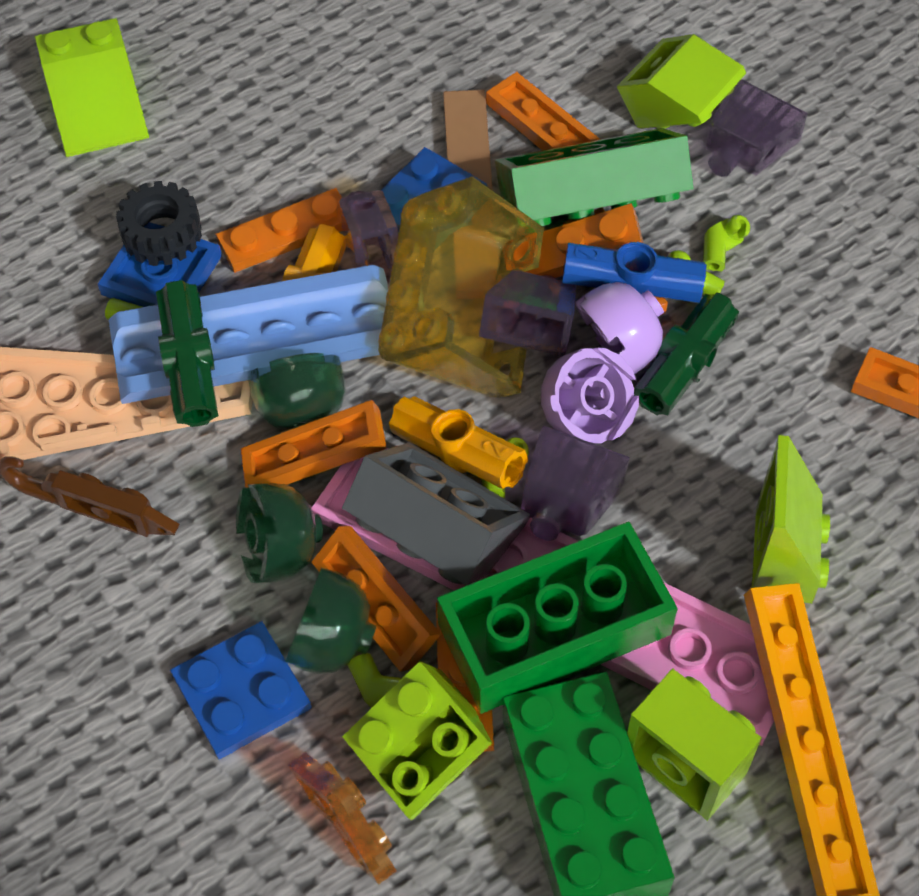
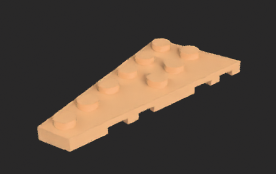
(74, 402)

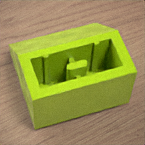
(679, 83)
(418, 738)

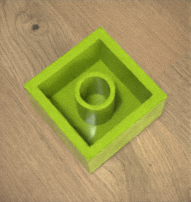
(692, 742)

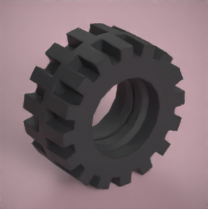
(157, 203)

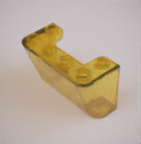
(445, 261)

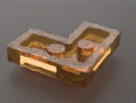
(341, 804)

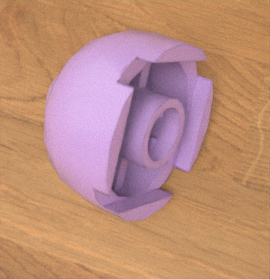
(624, 321)
(590, 395)

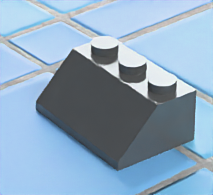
(434, 512)

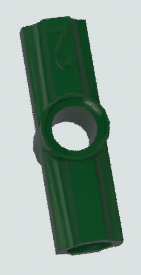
(686, 353)
(186, 354)

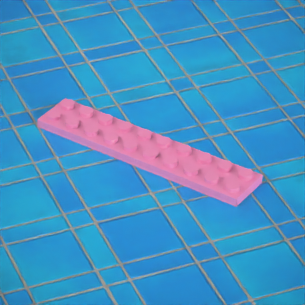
(703, 640)

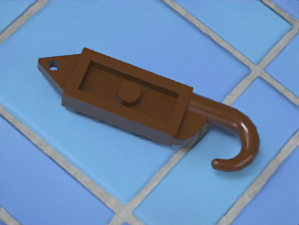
(90, 498)

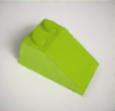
(91, 87)
(790, 525)

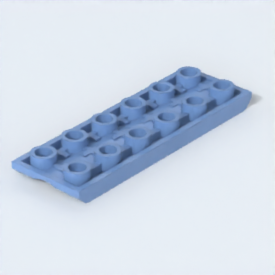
(258, 324)

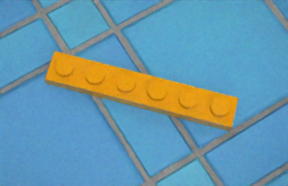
(810, 743)

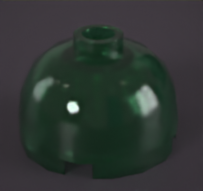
(298, 390)
(281, 526)
(332, 625)

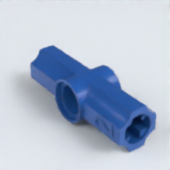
(637, 266)

